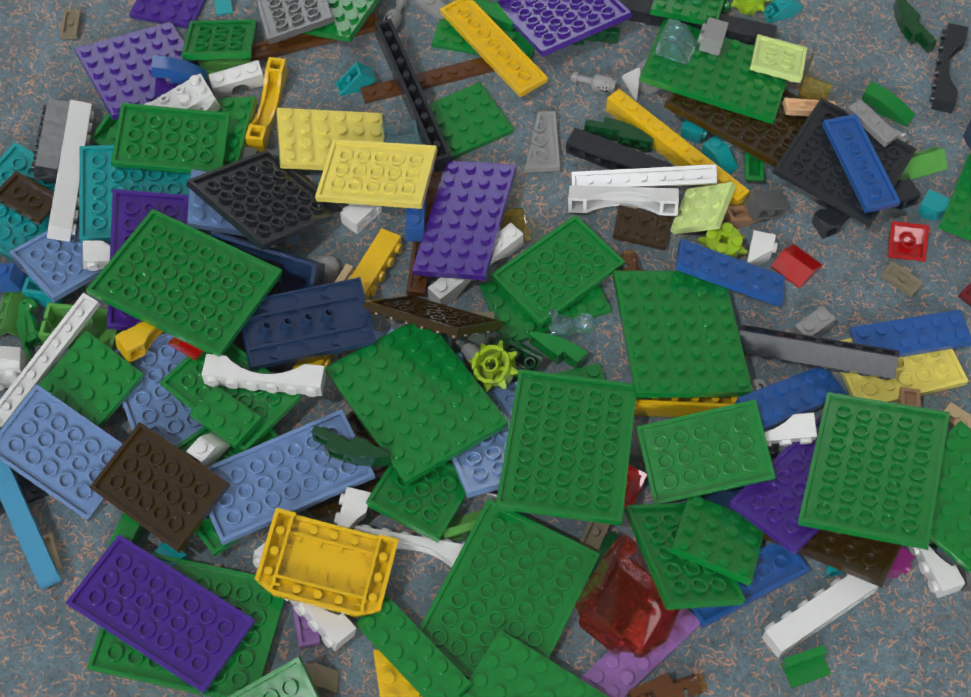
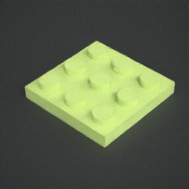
(778, 58)
(703, 208)

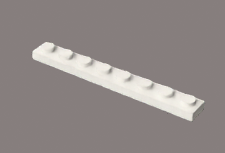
(648, 176)
(47, 355)

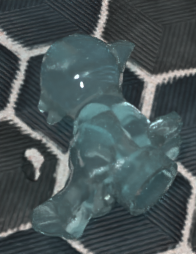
(564, 326)

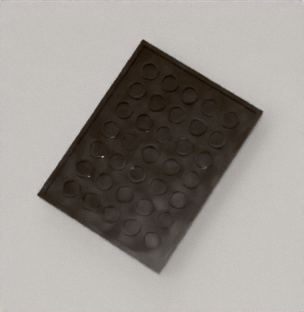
(754, 136)

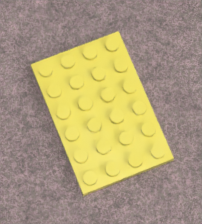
(308, 134)
(377, 173)
(925, 371)

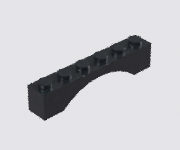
(945, 92)
(830, 220)

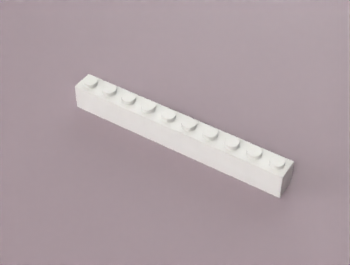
(67, 181)

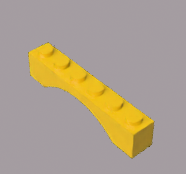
(261, 126)
(136, 341)

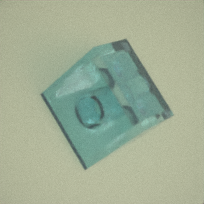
(676, 42)

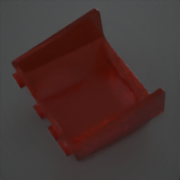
(623, 604)

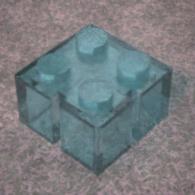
(408, 135)

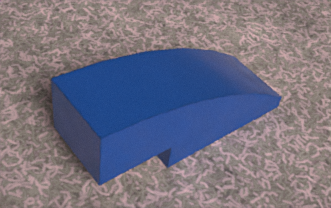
(175, 69)

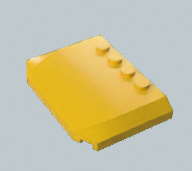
(325, 564)

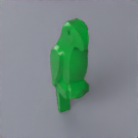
(28, 326)

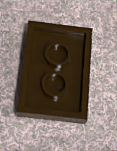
(26, 197)
(642, 227)

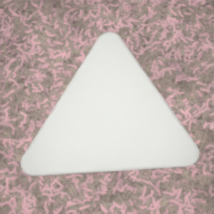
(632, 81)

